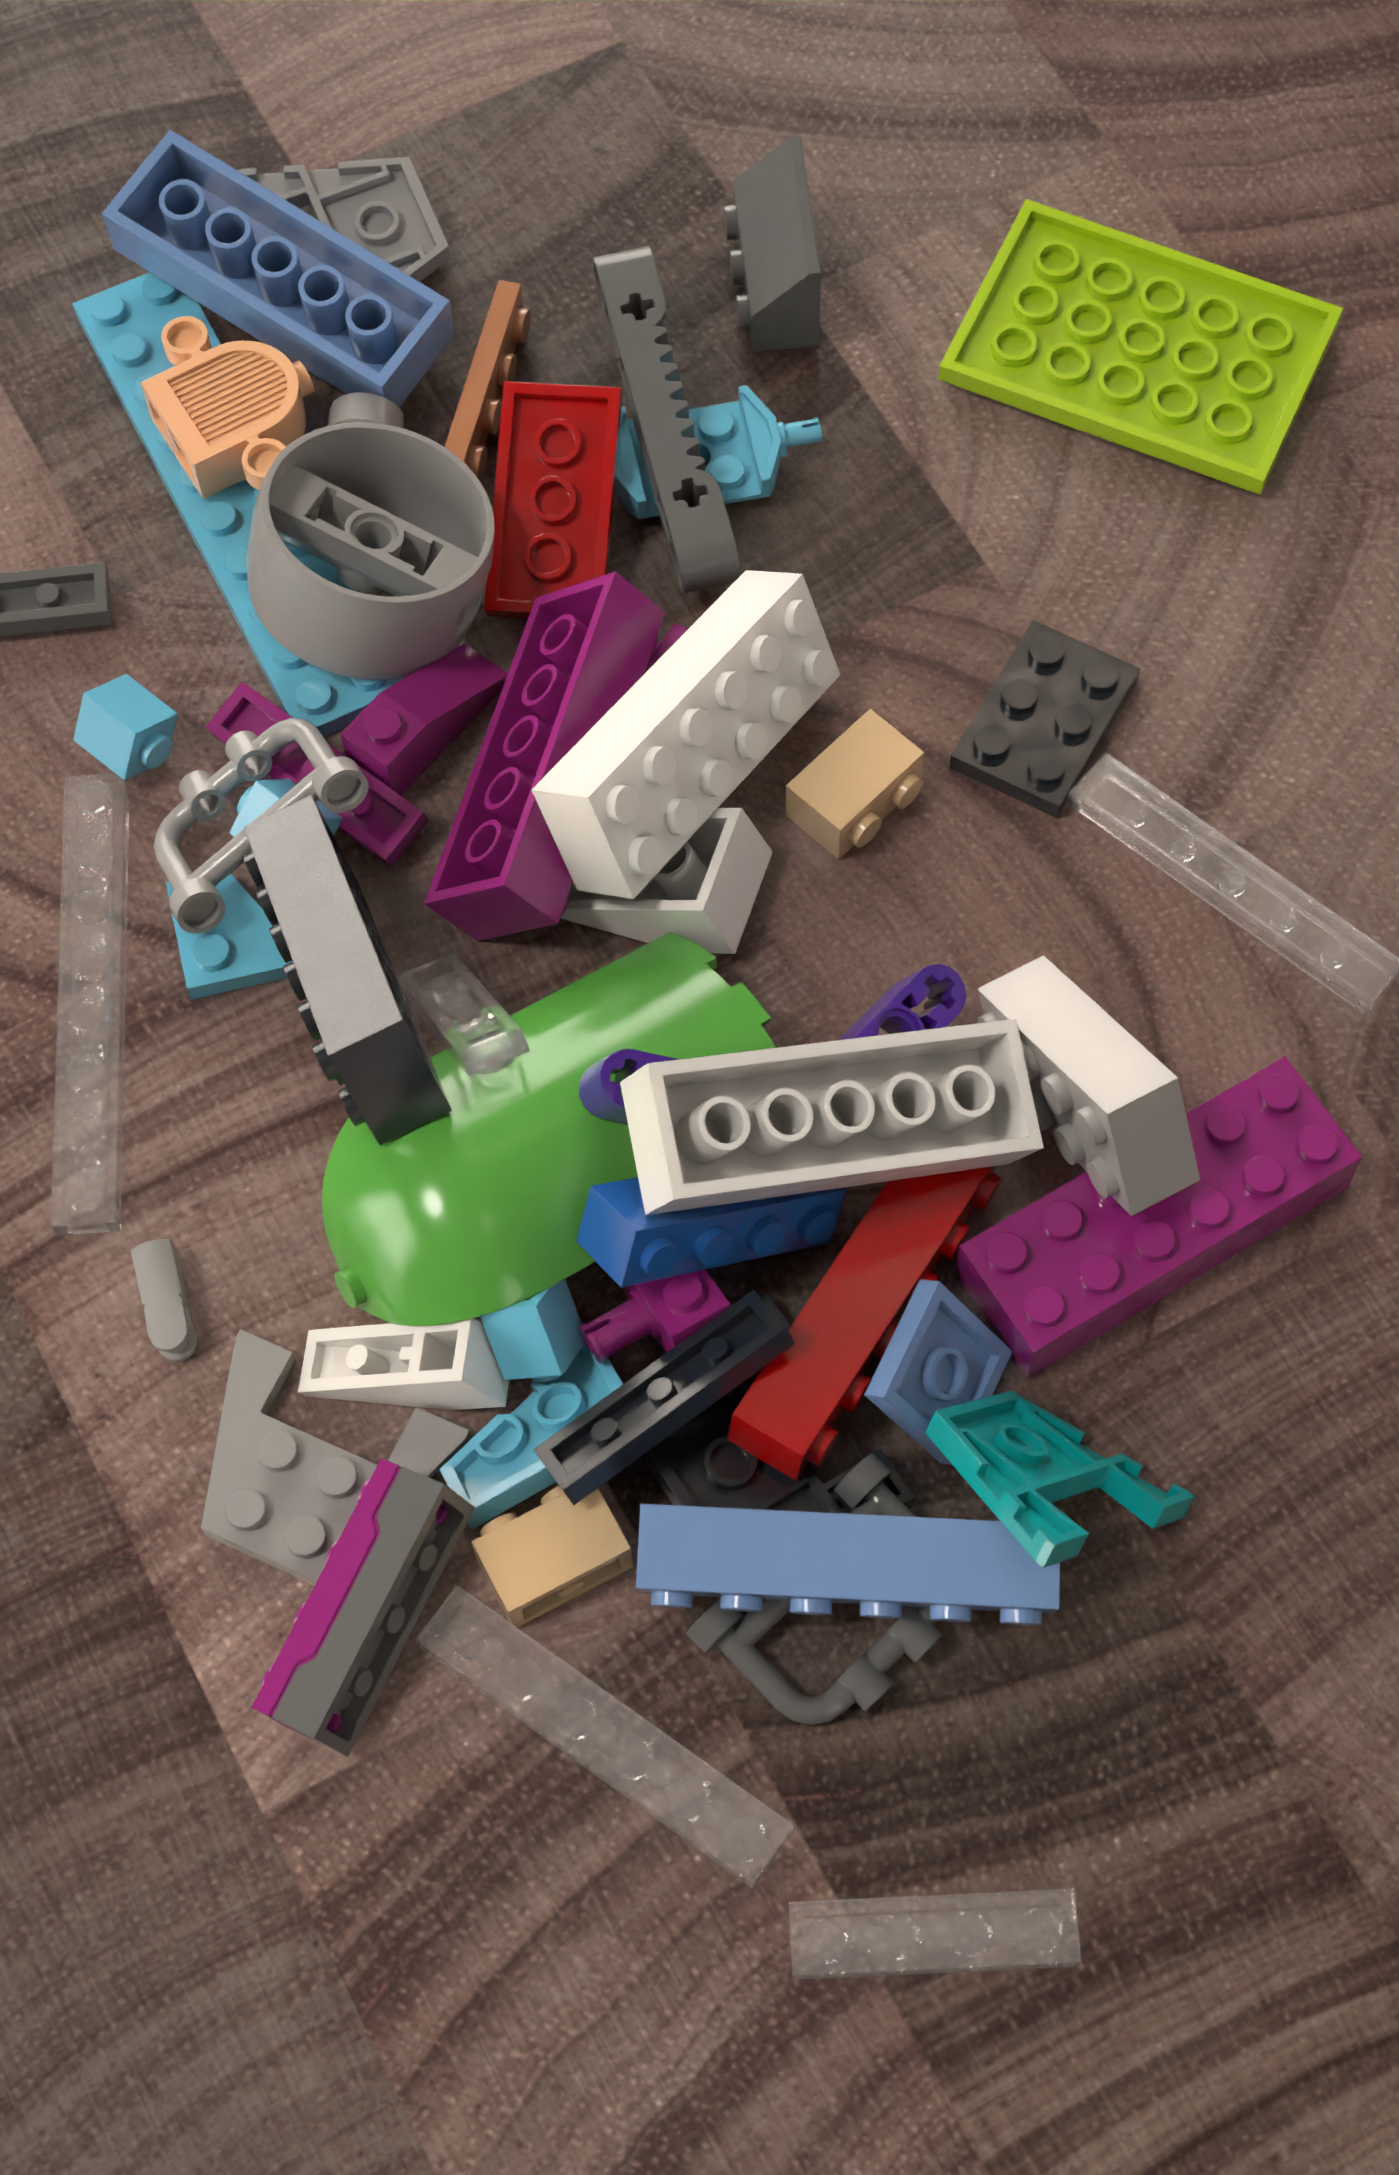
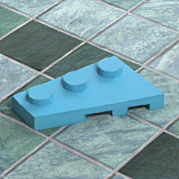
(499, 1461)

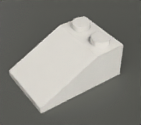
(698, 893)

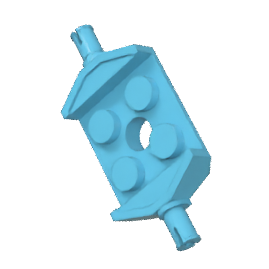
(735, 439)

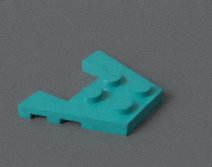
(1029, 1458)

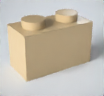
(855, 785)
(551, 1554)

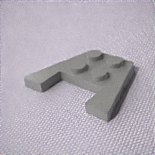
(373, 205)
(285, 1490)

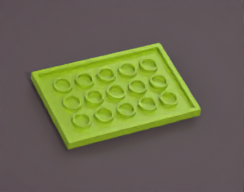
(1141, 345)

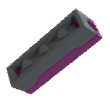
(363, 1606)

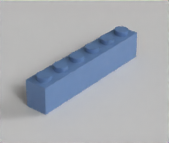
(840, 1560)

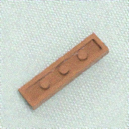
(492, 365)

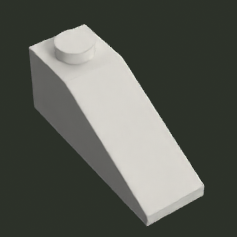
(405, 1366)

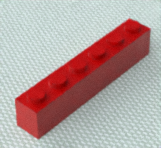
(854, 1315)

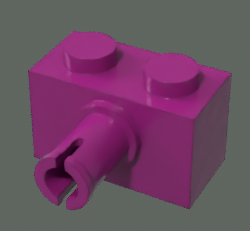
(663, 1308)

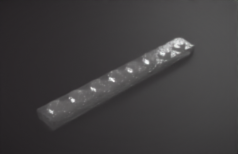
(91, 1006)

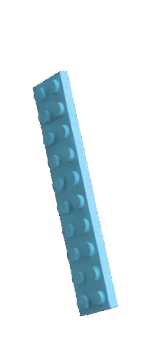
(126, 337)

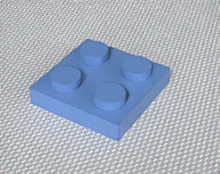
(935, 1362)

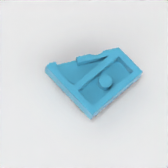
(234, 952)

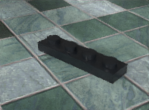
(664, 1396)

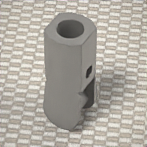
(164, 1299)

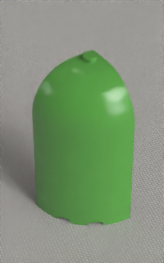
(497, 1188)

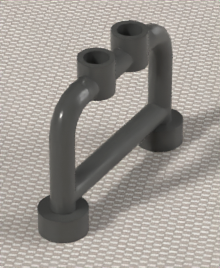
(866, 1678)

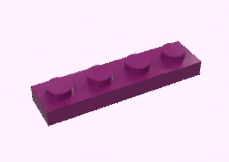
(383, 820)

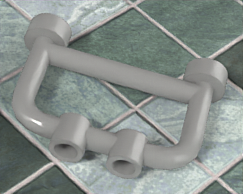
(334, 781)

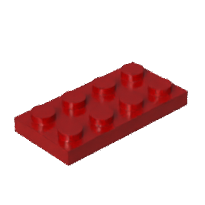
(552, 491)

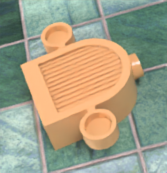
(225, 405)

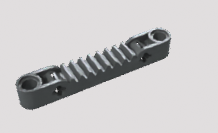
(684, 493)

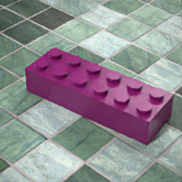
(567, 673)
(1086, 1264)

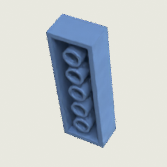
(278, 272)

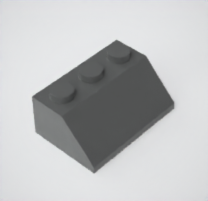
(775, 252)

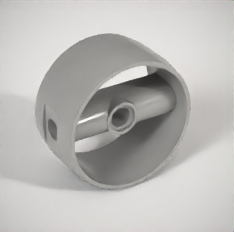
(392, 520)

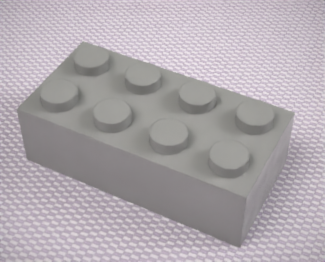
(1096, 1087)

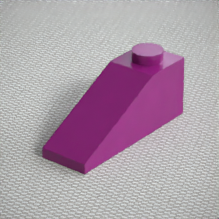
(421, 716)

